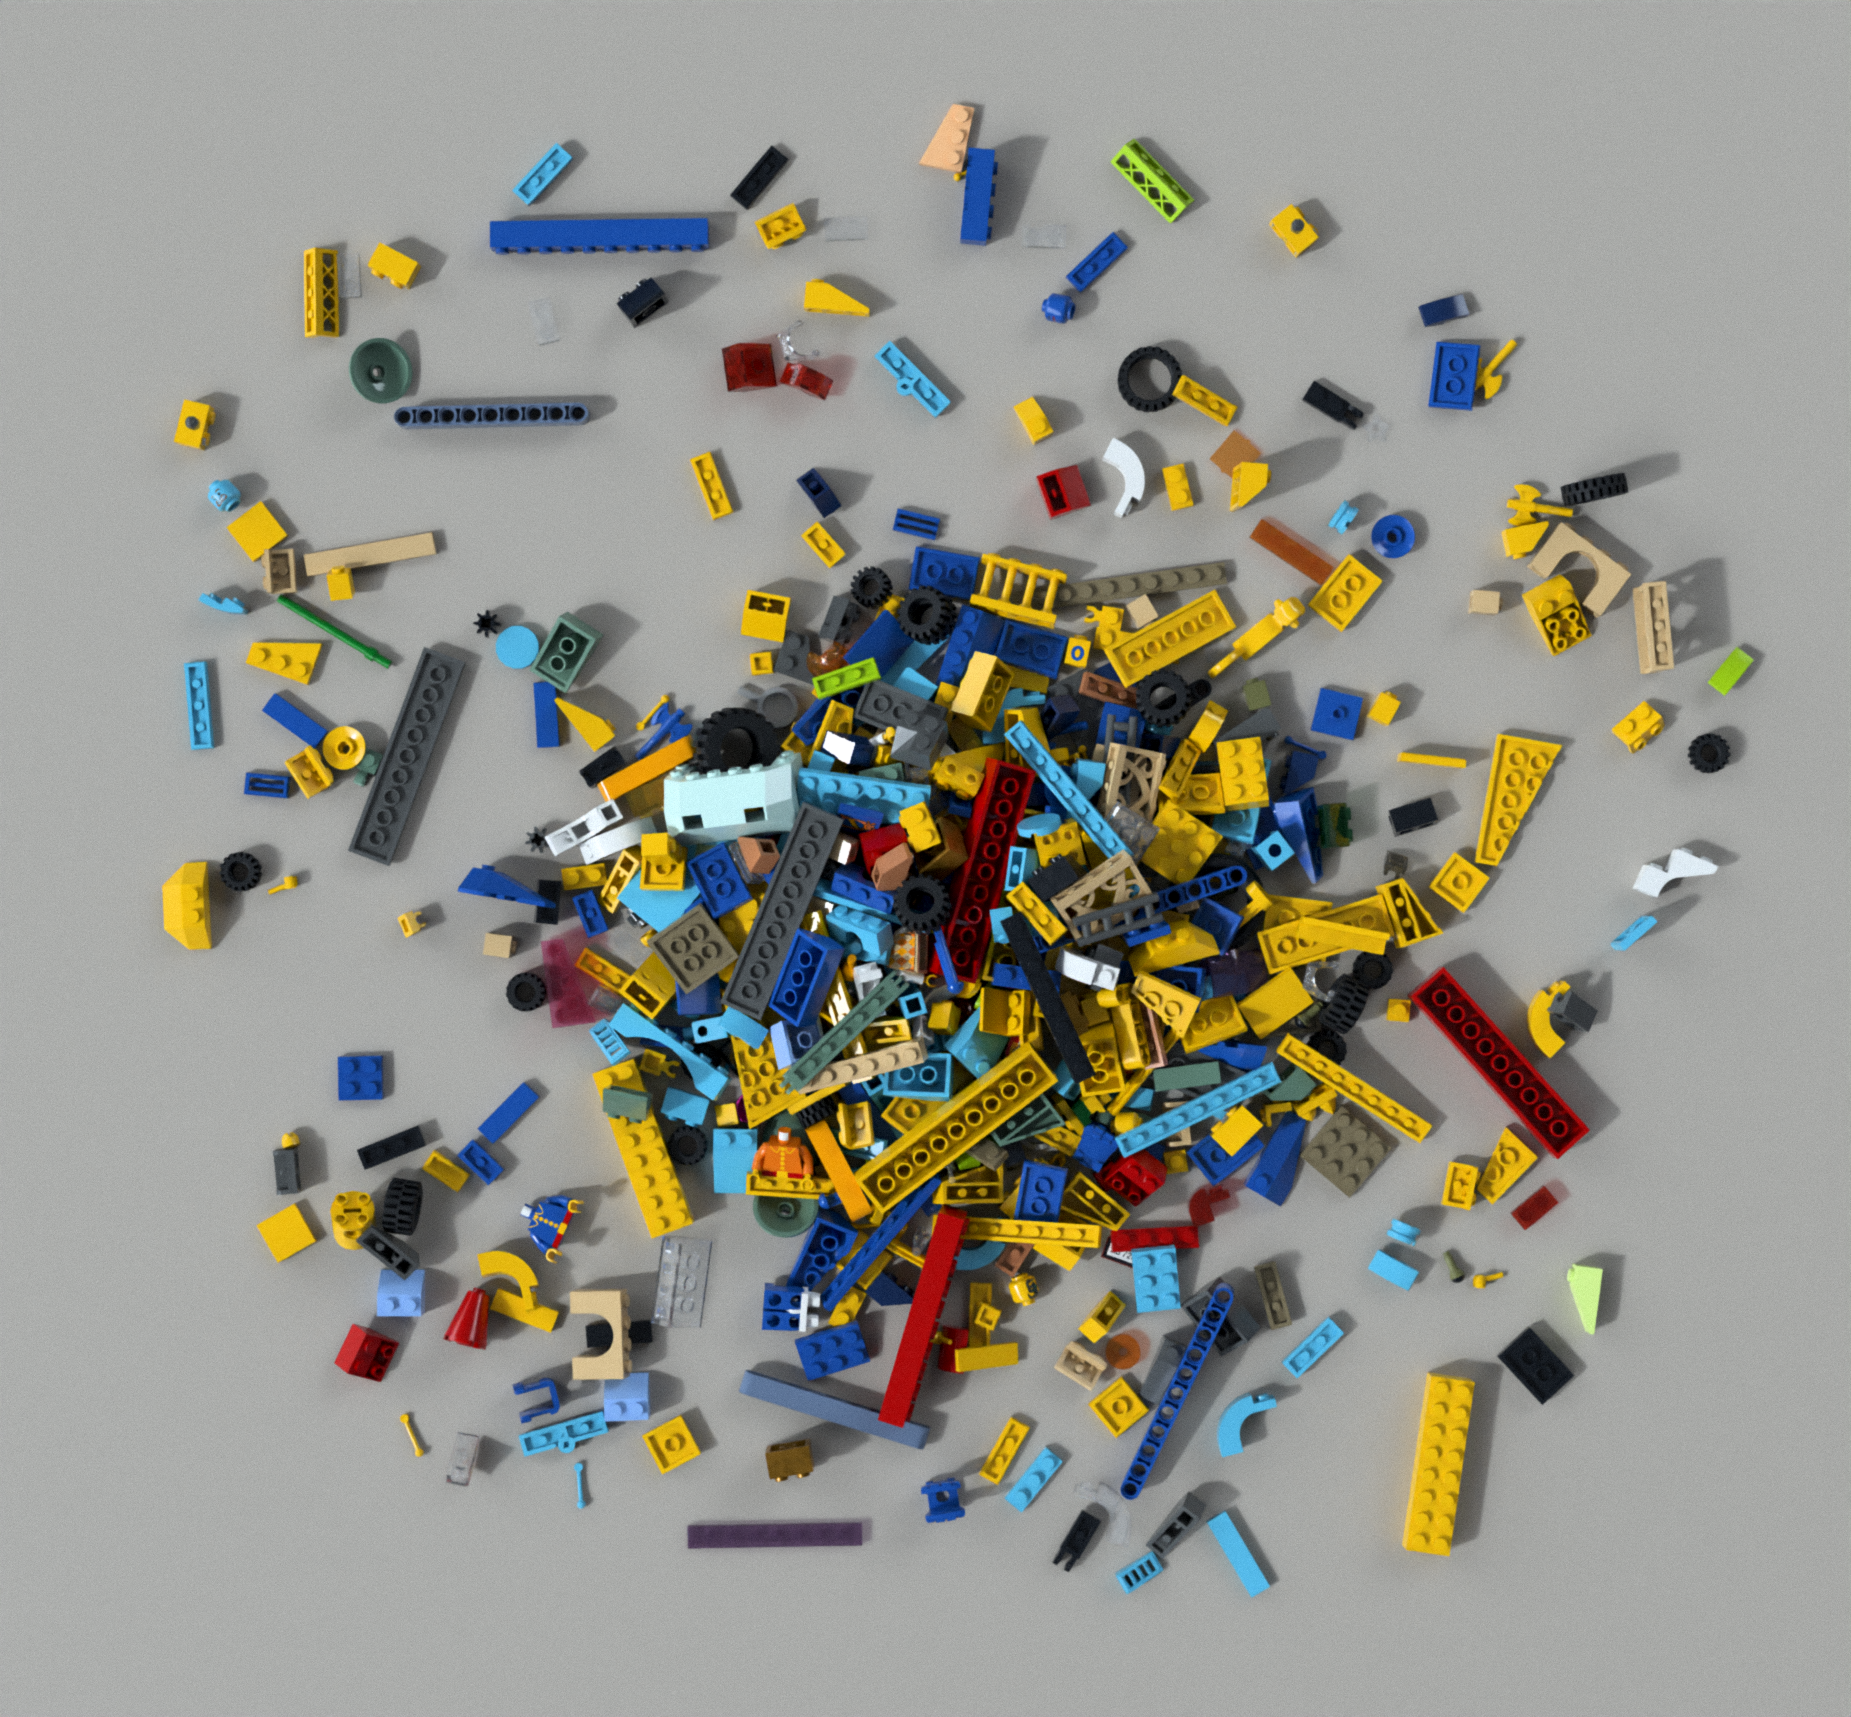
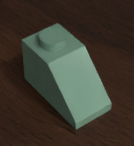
(1294, 1085)

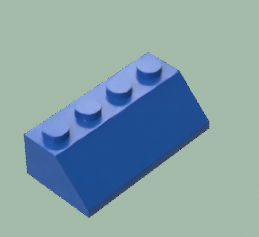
(973, 632)
(805, 977)

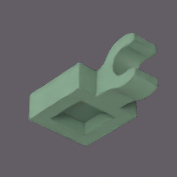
(369, 764)

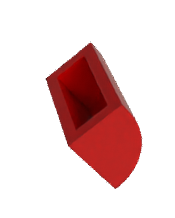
(959, 1339)

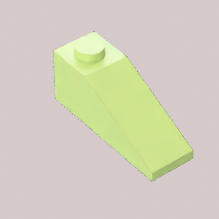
(1585, 1287)

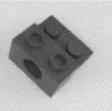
(832, 628)
(1105, 955)

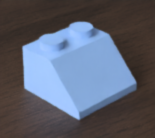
(793, 1042)
(401, 1296)
(627, 1398)

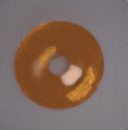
(1122, 1361)

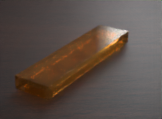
(1291, 552)

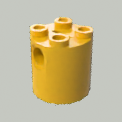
(350, 1217)

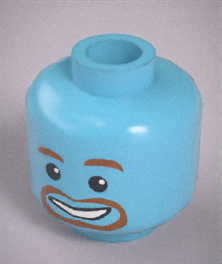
(224, 495)

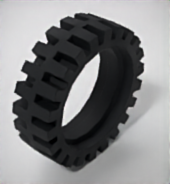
(1123, 378)
(1594, 489)

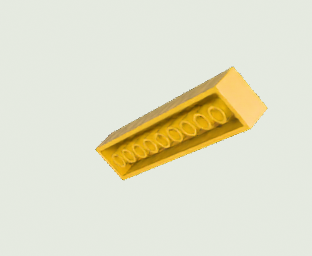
(955, 1127)

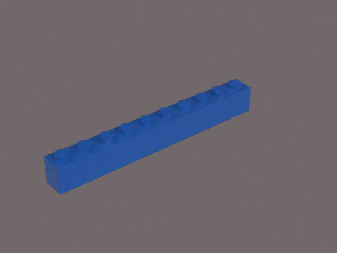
(599, 235)

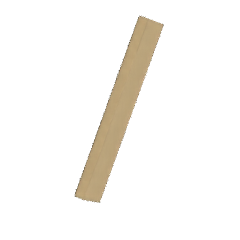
(371, 554)

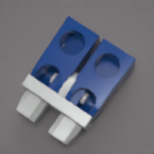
(787, 1308)

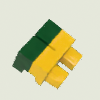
(1085, 1106)

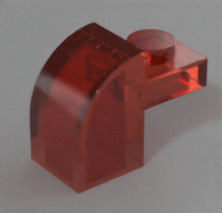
(807, 380)
(1200, 1201)

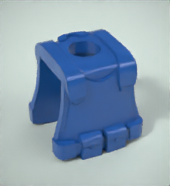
(1095, 1146)
(520, 1388)
(944, 1510)

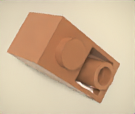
(759, 854)
(892, 868)

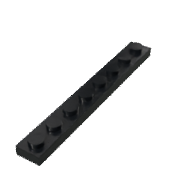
(1047, 998)

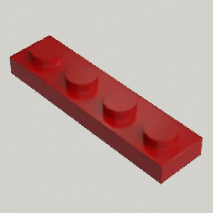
(1127, 1239)

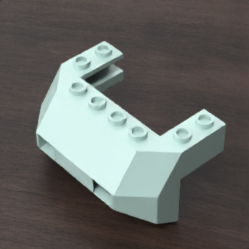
(725, 795)

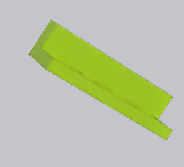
(1157, 175)

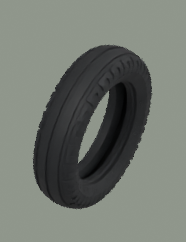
(1220, 861)

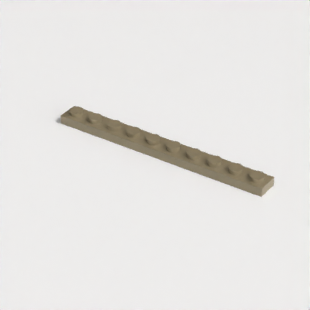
(1128, 586)

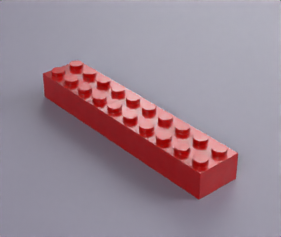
(980, 879)
(1498, 1062)
(921, 1321)

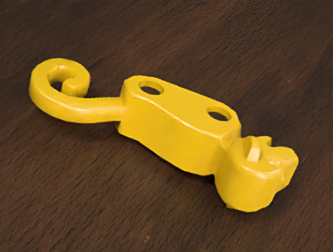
(1263, 632)

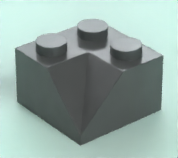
(919, 739)

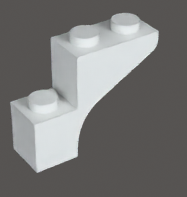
(1680, 864)

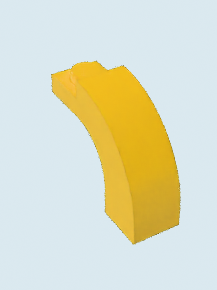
(1539, 1020)
(504, 1263)

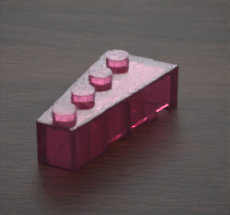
(565, 994)

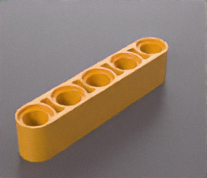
(647, 769)
(838, 1170)

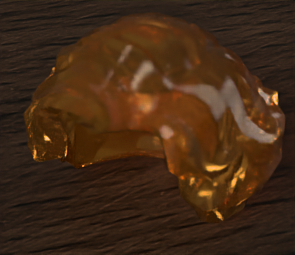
(828, 661)

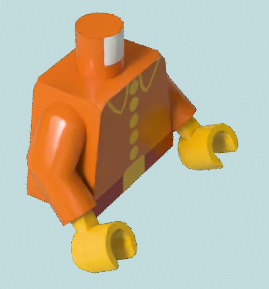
(784, 1158)

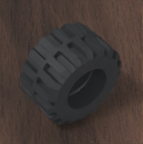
(914, 607)
(1158, 680)
(909, 892)
(1346, 1005)
(402, 1206)

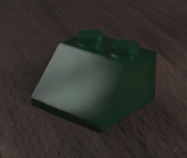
(1334, 825)

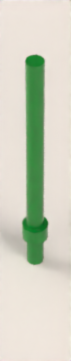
(369, 652)

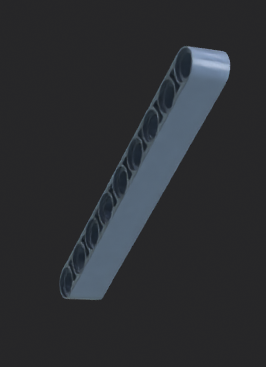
(482, 411)
(831, 1409)

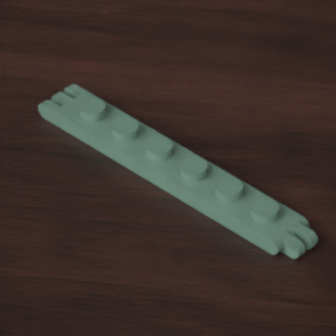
(843, 1032)

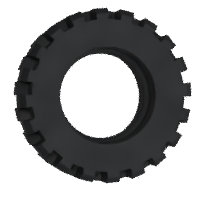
(723, 721)

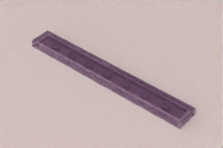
(774, 1535)

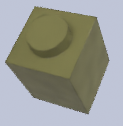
(1256, 694)

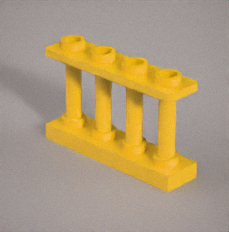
(1024, 611)

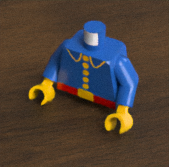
(550, 1222)

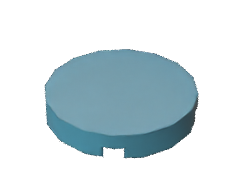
(517, 647)
(1040, 824)

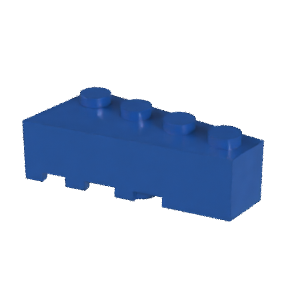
(977, 197)

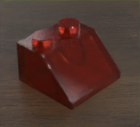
(749, 367)

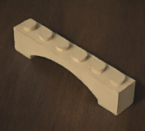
(873, 1063)

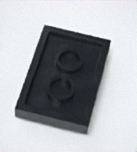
(1535, 1365)

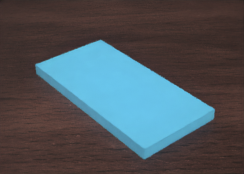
(663, 907)

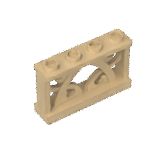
(1653, 627)
(1116, 764)
(1109, 869)

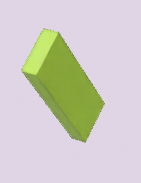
(846, 678)

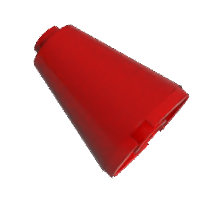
(471, 1321)

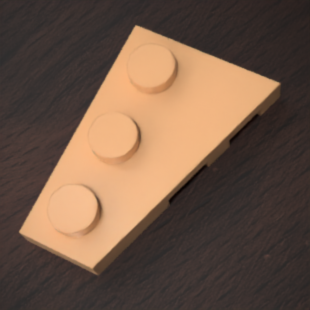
(950, 141)

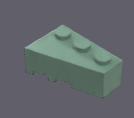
(1030, 1120)

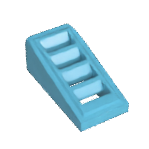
(600, 1033)
(1128, 1588)

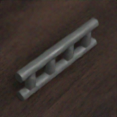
(1131, 728)
(1106, 913)

